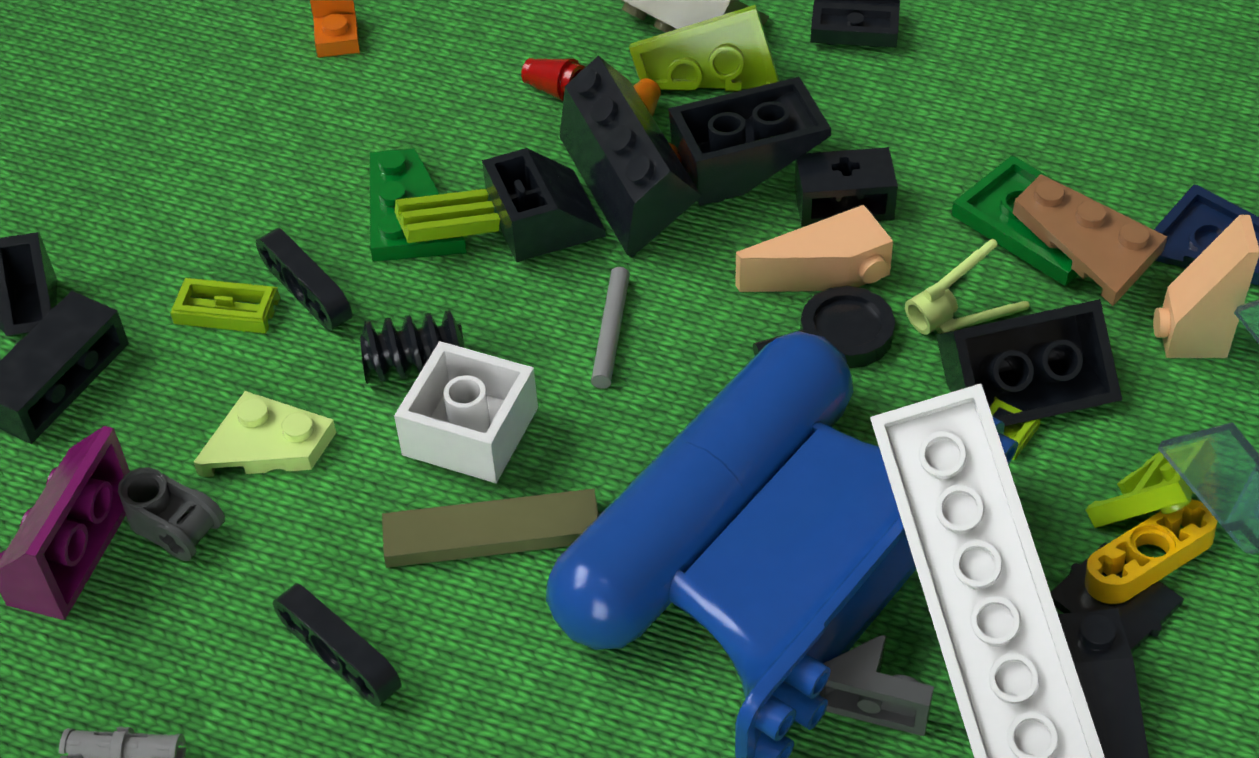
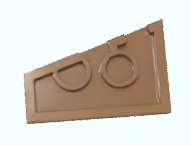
(1093, 236)

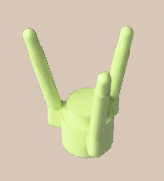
(935, 305)

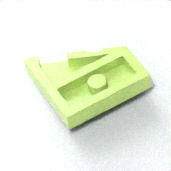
(266, 437)

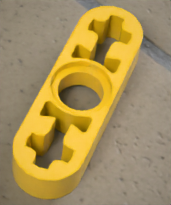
(1143, 570)

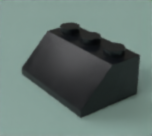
(1036, 362)

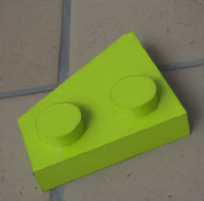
(1145, 490)

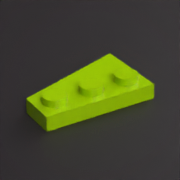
(709, 54)

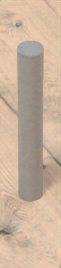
(610, 328)

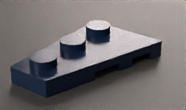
(1196, 224)

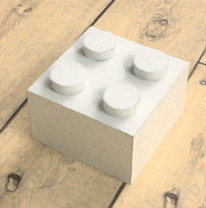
(467, 411)

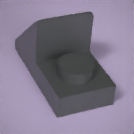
(865, 694)

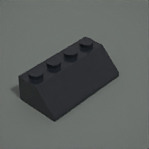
(623, 156)

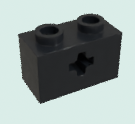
(845, 180)

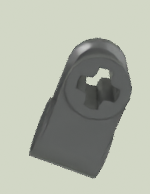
(168, 511)

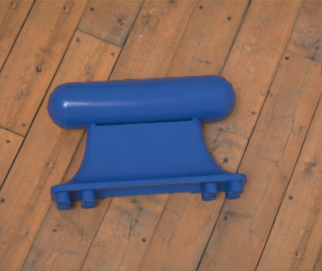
(757, 532)

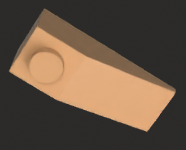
(820, 256)
(1202, 300)

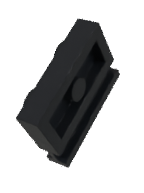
(856, 22)

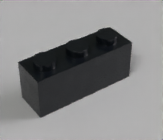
(57, 364)

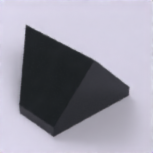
(26, 283)

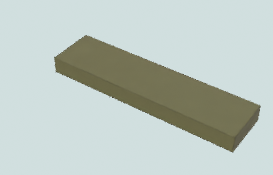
(486, 527)

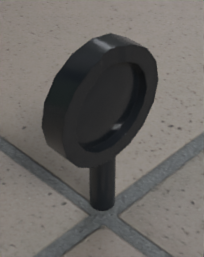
(851, 320)

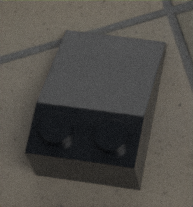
(745, 136)
(1107, 680)

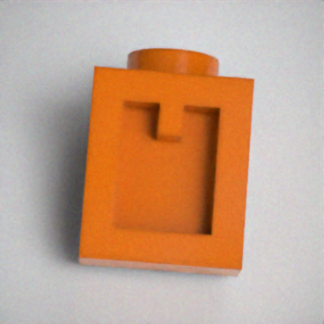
(335, 27)

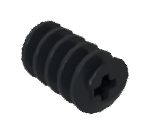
(407, 346)

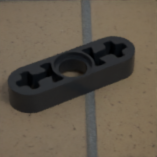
(304, 279)
(337, 644)

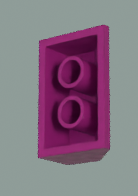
(66, 528)

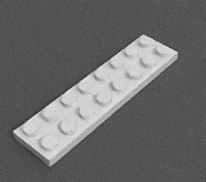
(984, 580)

